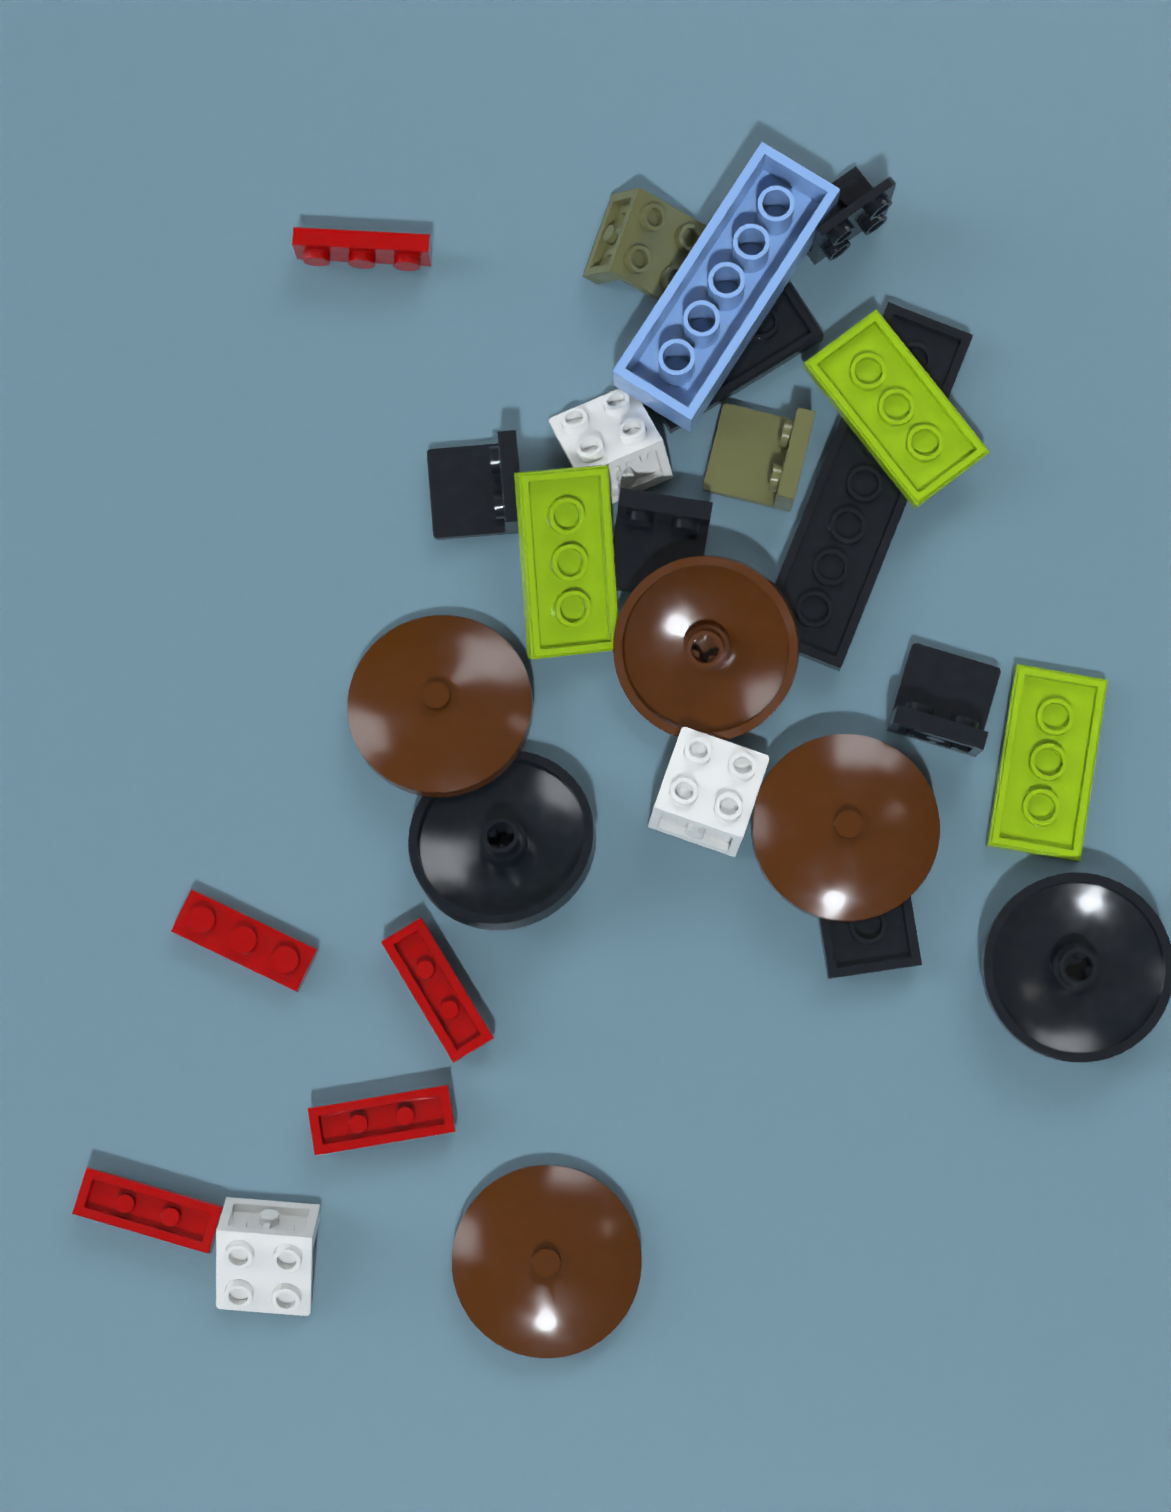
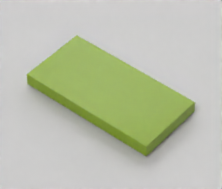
(895, 409)
(567, 560)
(1047, 763)

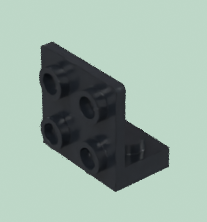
(858, 210)
(474, 489)
(654, 532)
(944, 700)

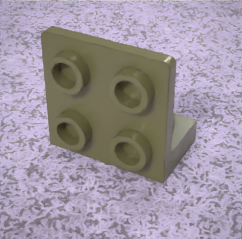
(641, 242)
(758, 456)

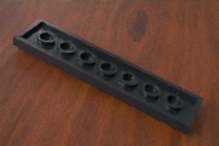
(856, 511)

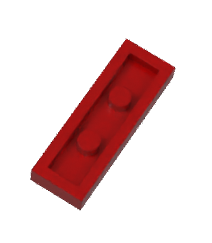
(362, 248)
(244, 940)
(437, 990)
(381, 1120)
(148, 1210)

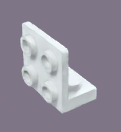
(616, 434)
(708, 791)
(266, 1256)

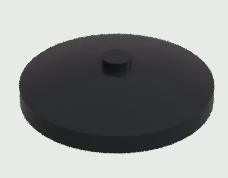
(505, 848)
(1077, 967)

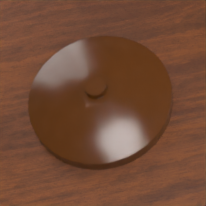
(706, 647)
(440, 706)
(845, 828)
(546, 1261)

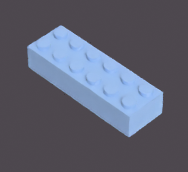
(725, 287)

